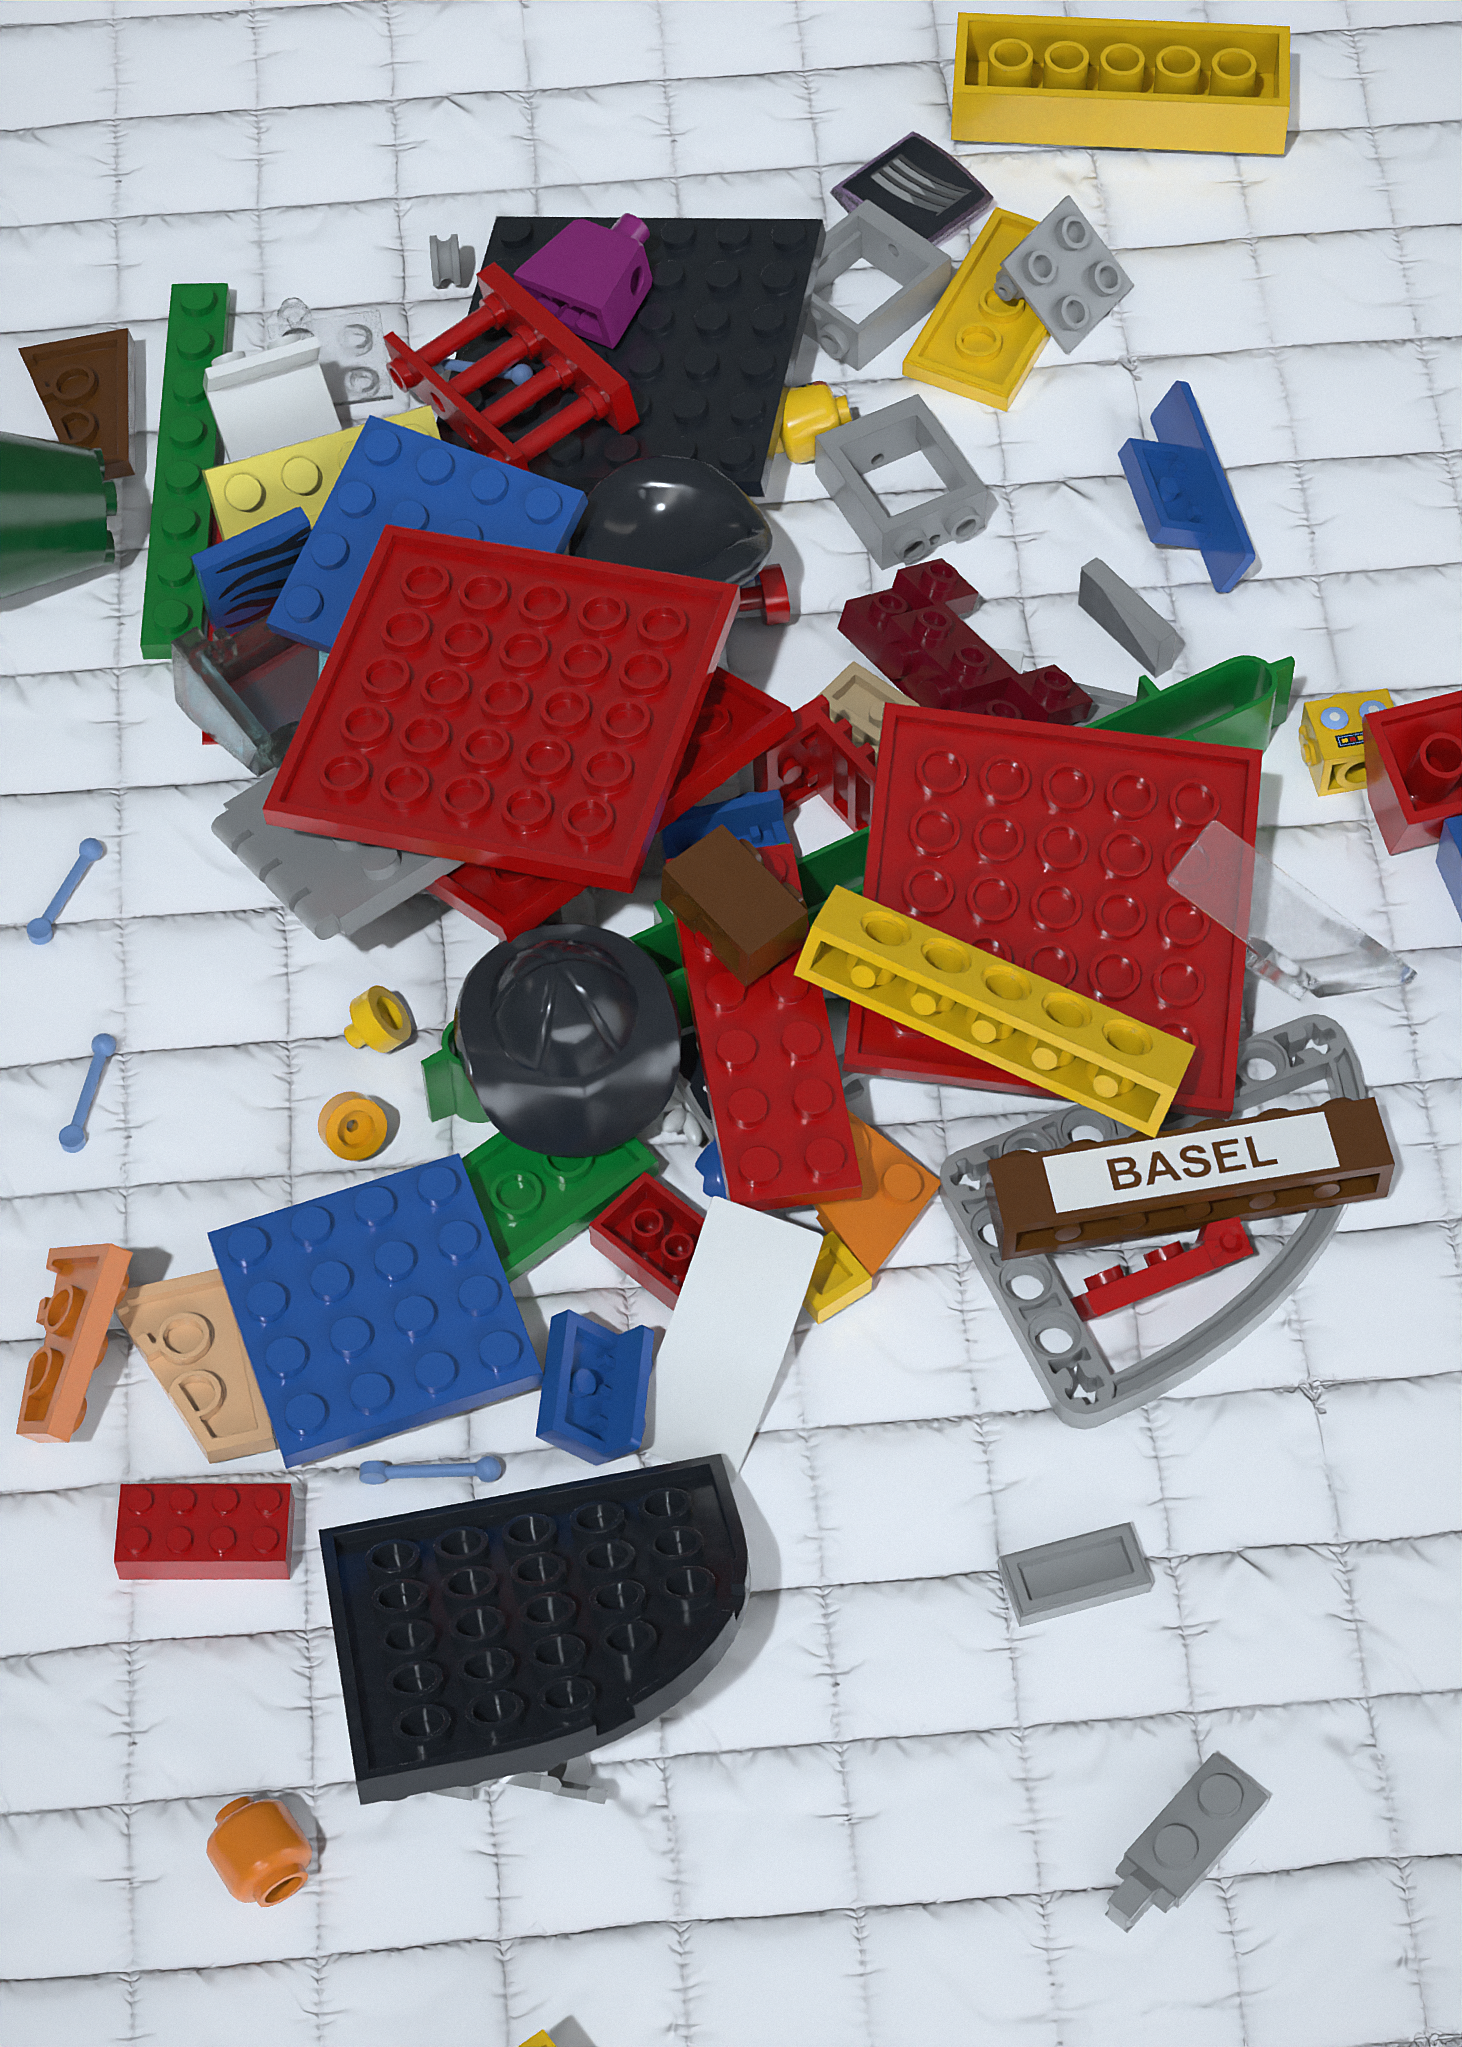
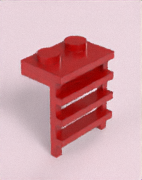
(821, 761)

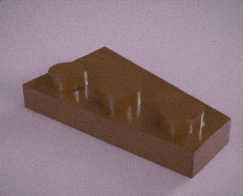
(90, 393)

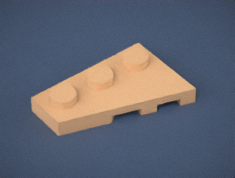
(200, 1362)

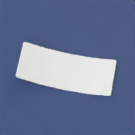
(727, 1335)

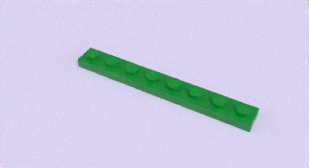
(185, 447)

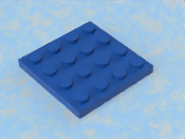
(419, 485)
(374, 1310)

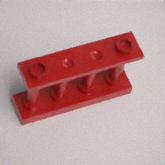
(534, 334)

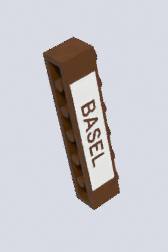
(1188, 1177)

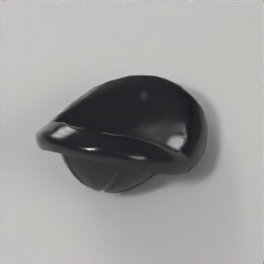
(674, 520)
(569, 1038)

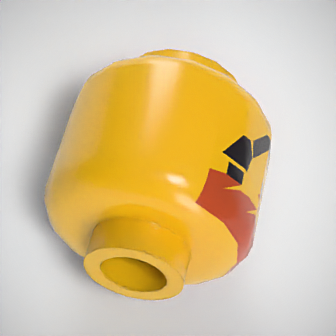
(807, 413)

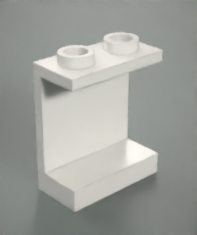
(270, 397)

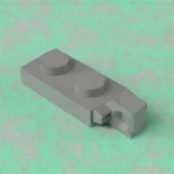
(1185, 1842)

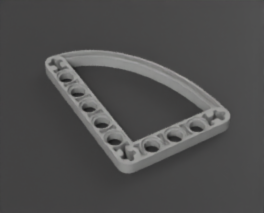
(1216, 1335)

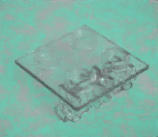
(350, 351)

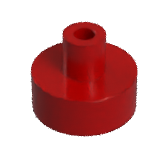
(768, 596)

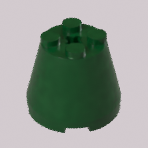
(51, 512)

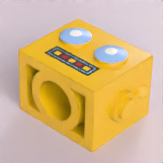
(1334, 739)

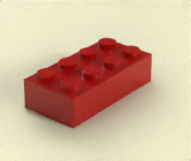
(649, 1237)
(204, 1531)

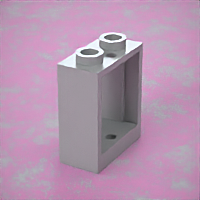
(895, 251)
(879, 440)

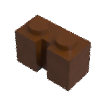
(735, 904)

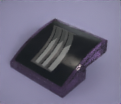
(917, 187)

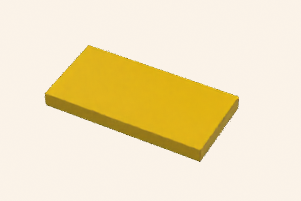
(975, 338)

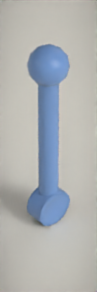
(518, 374)
(40, 929)
(72, 1136)
(377, 1472)

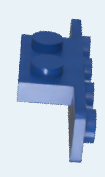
(1185, 489)

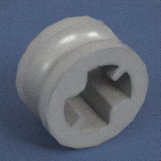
(445, 259)

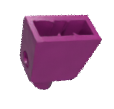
(592, 277)

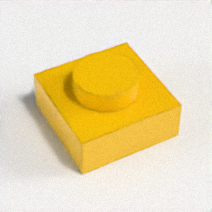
(835, 1280)

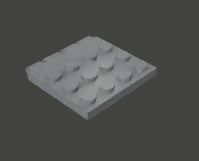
(320, 877)

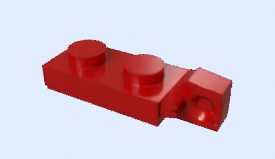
(1166, 1267)

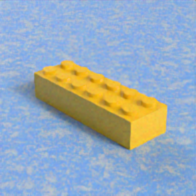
(1121, 83)

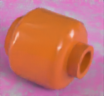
(259, 1851)

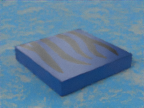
(249, 570)

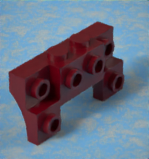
(944, 663)

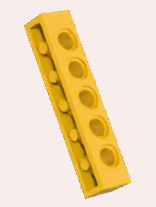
(994, 1010)

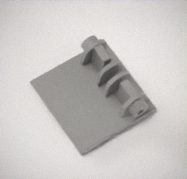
(1064, 275)

